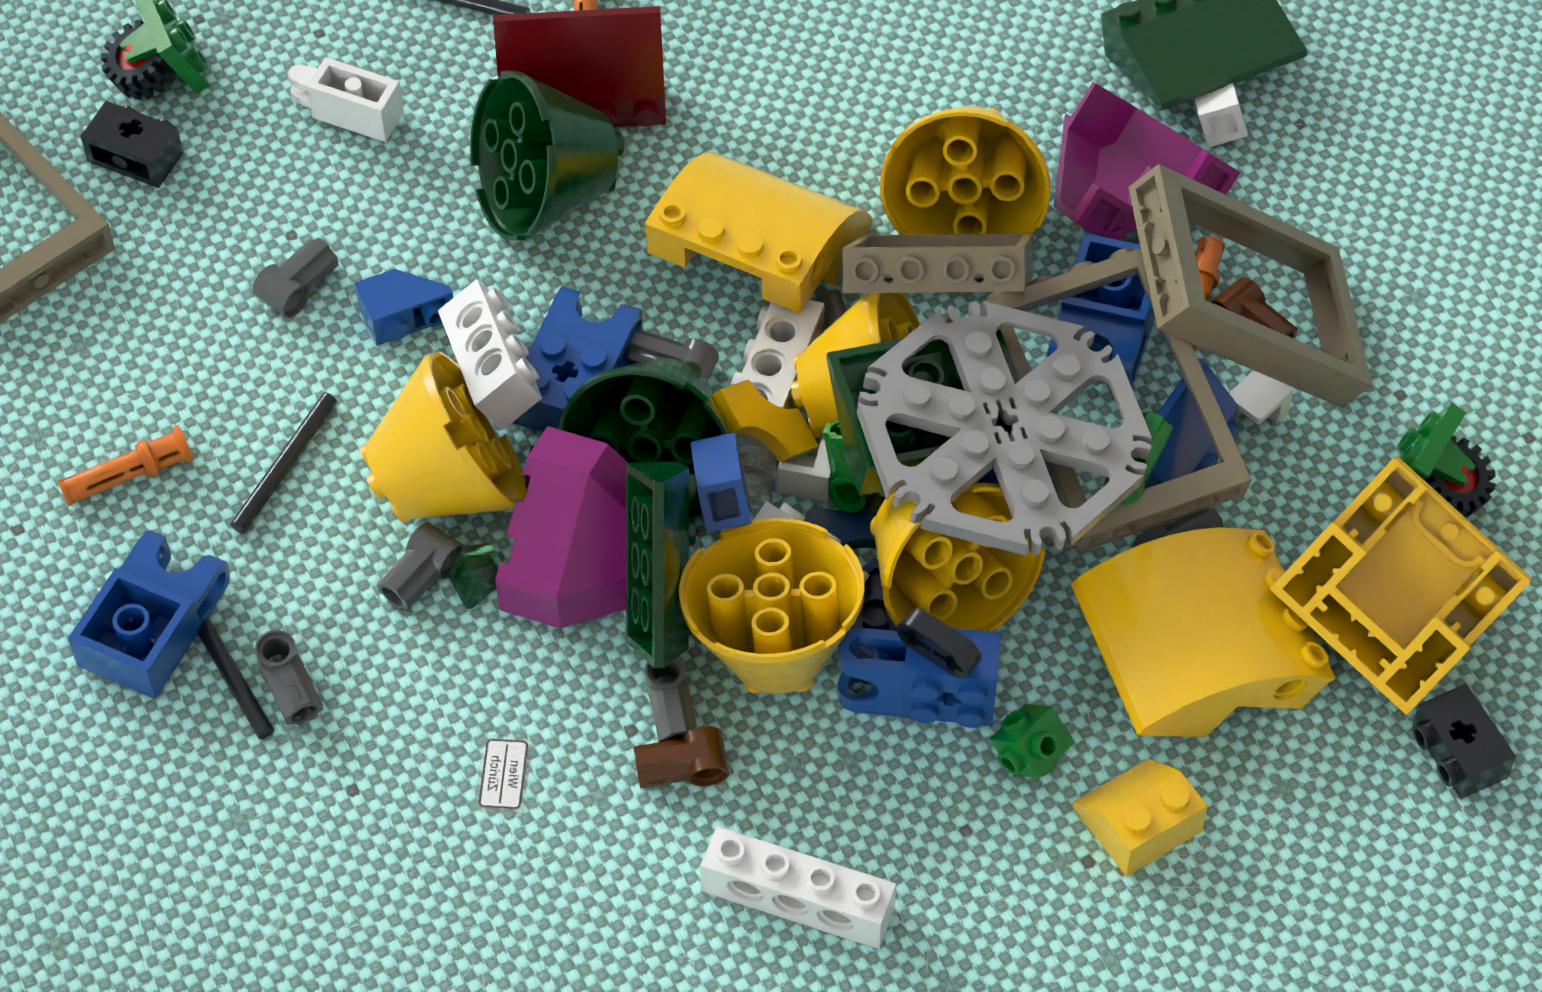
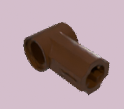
(1248, 300)
(693, 758)

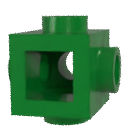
(1031, 741)

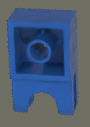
(1114, 312)
(572, 352)
(147, 616)
(912, 685)

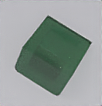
(475, 573)

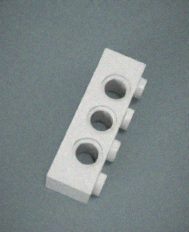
(490, 353)
(776, 358)
(798, 887)

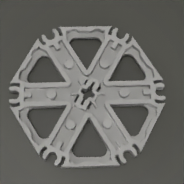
(981, 445)

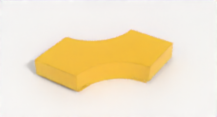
(776, 427)

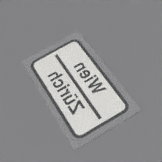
(503, 773)

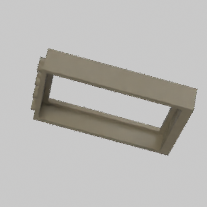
(1163, 206)
(62, 253)
(938, 263)
(1166, 500)

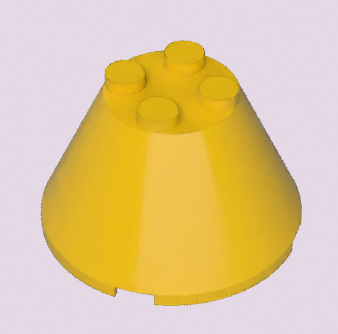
(965, 176)
(869, 321)
(440, 451)
(949, 576)
(773, 601)

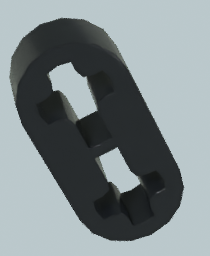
(938, 643)

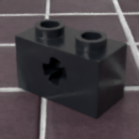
(132, 144)
(1462, 741)

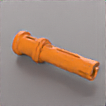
(146, 459)

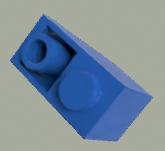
(400, 304)
(721, 482)

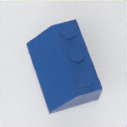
(1190, 444)

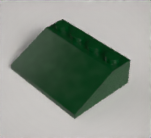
(1197, 45)
(910, 444)
(656, 556)

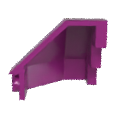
(1109, 149)
(567, 534)

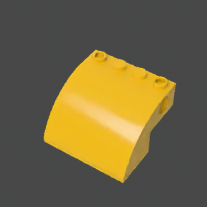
(755, 225)
(1401, 585)
(1200, 631)

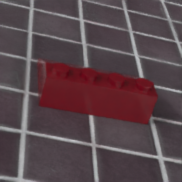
(592, 55)

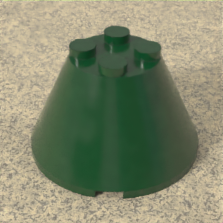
(538, 154)
(647, 412)

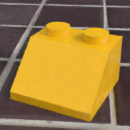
(1143, 814)

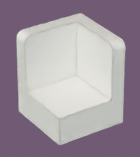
(1221, 116)
(1262, 398)
(806, 476)

